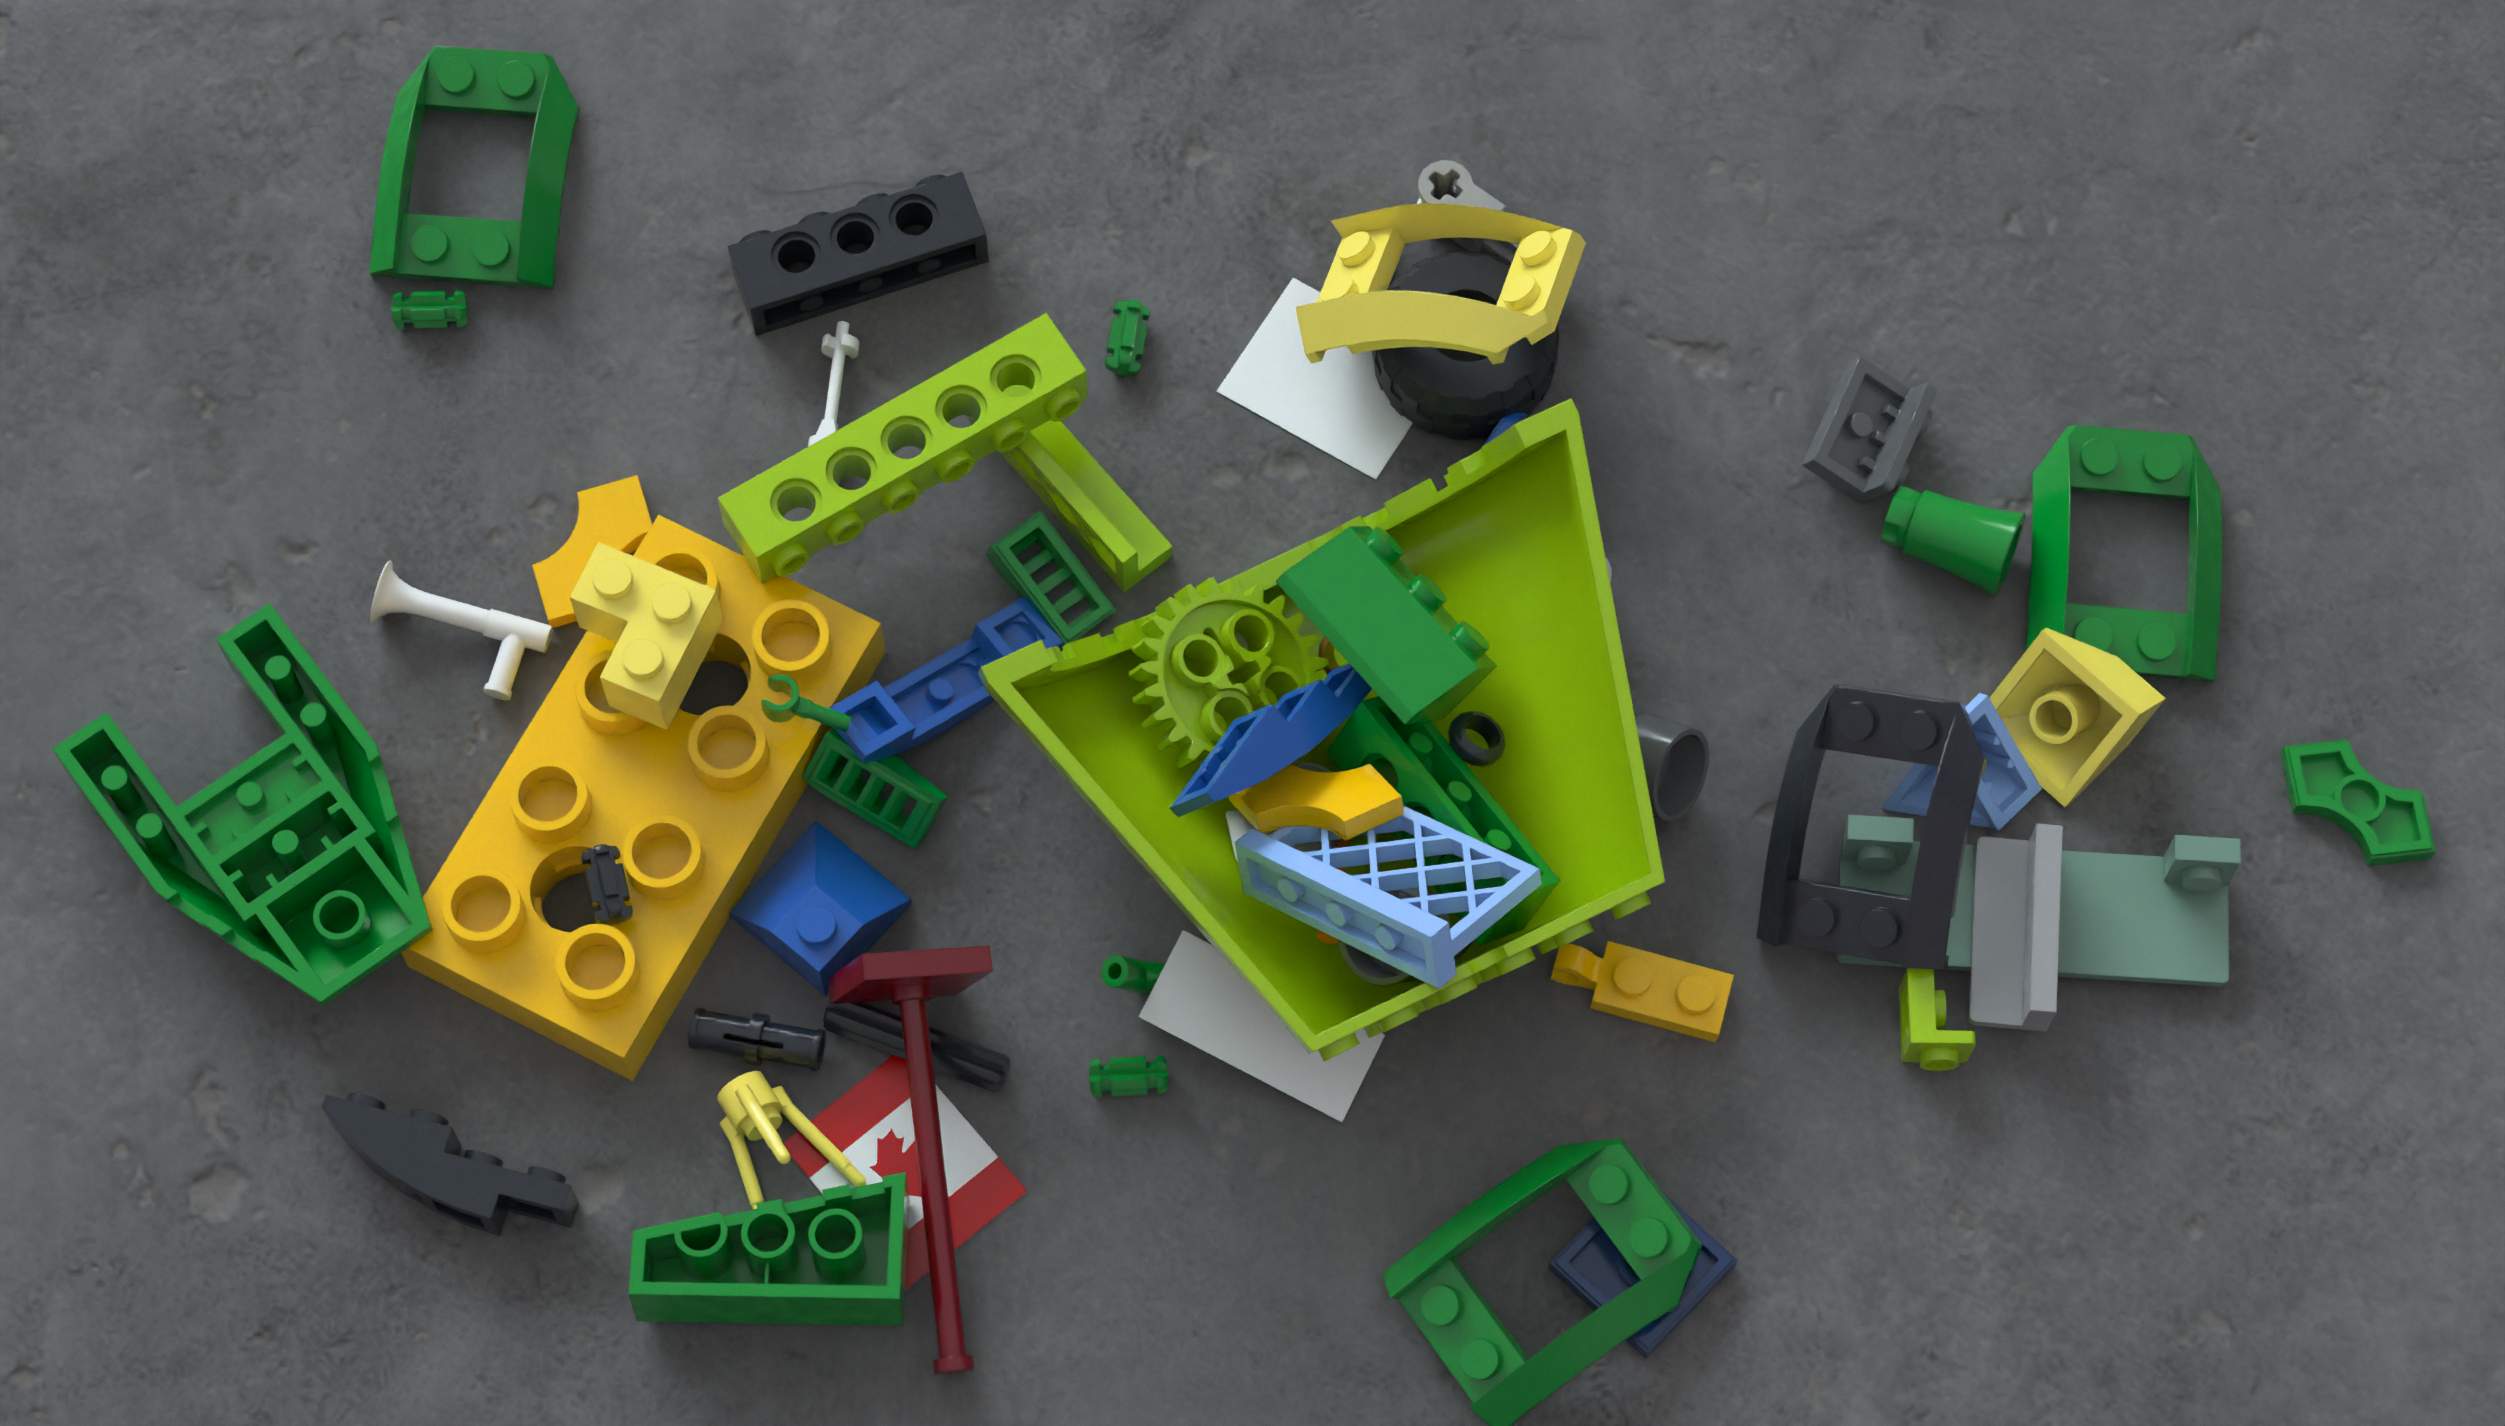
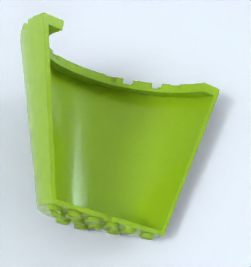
(1525, 567)

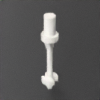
(835, 348)

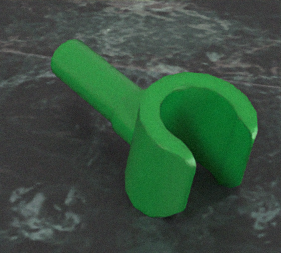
(800, 706)

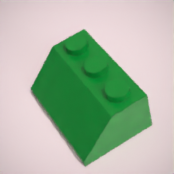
(1389, 624)

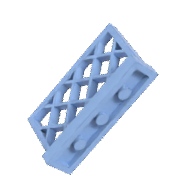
(1360, 909)

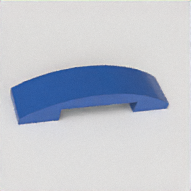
(940, 691)

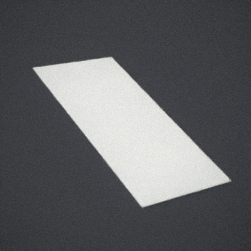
(1219, 1013)

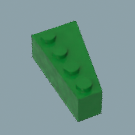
(783, 1263)

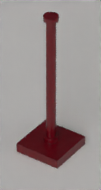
(911, 981)

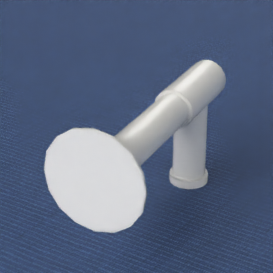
(515, 632)

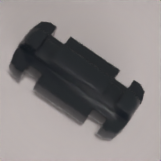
(607, 885)

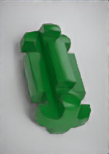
(429, 309)
(1127, 338)
(1128, 1076)

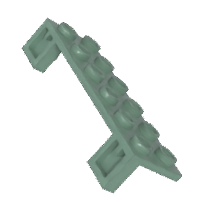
(2117, 911)

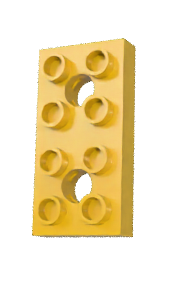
(679, 803)

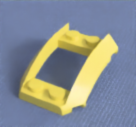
(1366, 316)

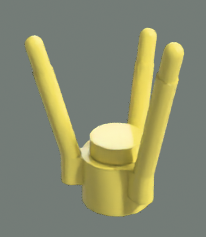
(755, 1112)

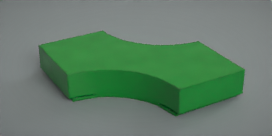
(2332, 784)

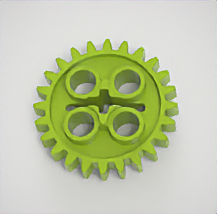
(1187, 702)

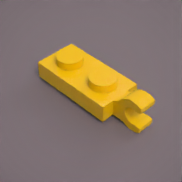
(1648, 987)

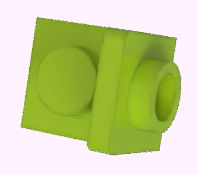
(1921, 1014)

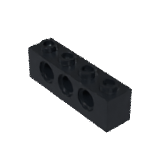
(845, 279)

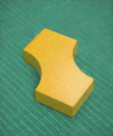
(608, 515)
(1334, 801)

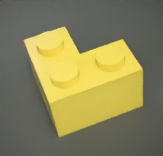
(659, 629)

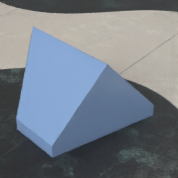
(2003, 786)

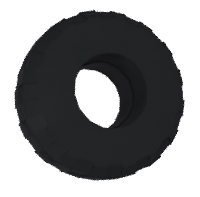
(1455, 395)

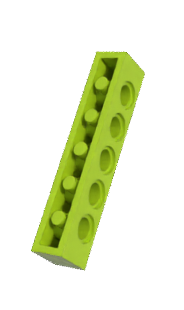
(919, 418)

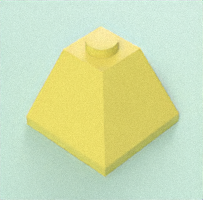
(2072, 711)

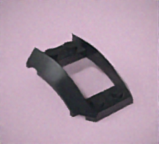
(1861, 920)

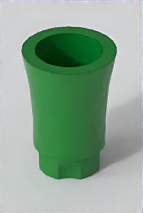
(1954, 536)

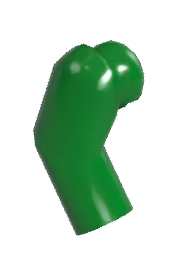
(1131, 974)

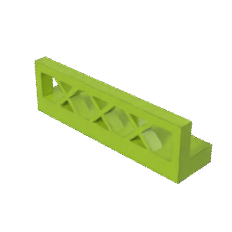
(1088, 501)

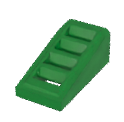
(1040, 530)
(845, 787)

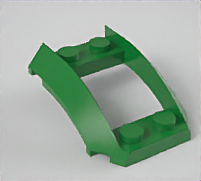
(475, 247)
(2140, 466)
(1470, 1333)

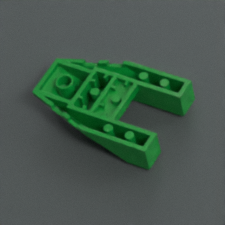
(288, 850)

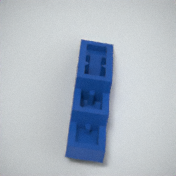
(1273, 738)

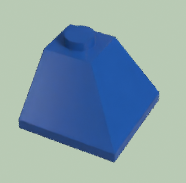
(820, 906)

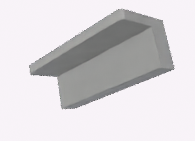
(2016, 930)

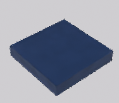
(1600, 1272)

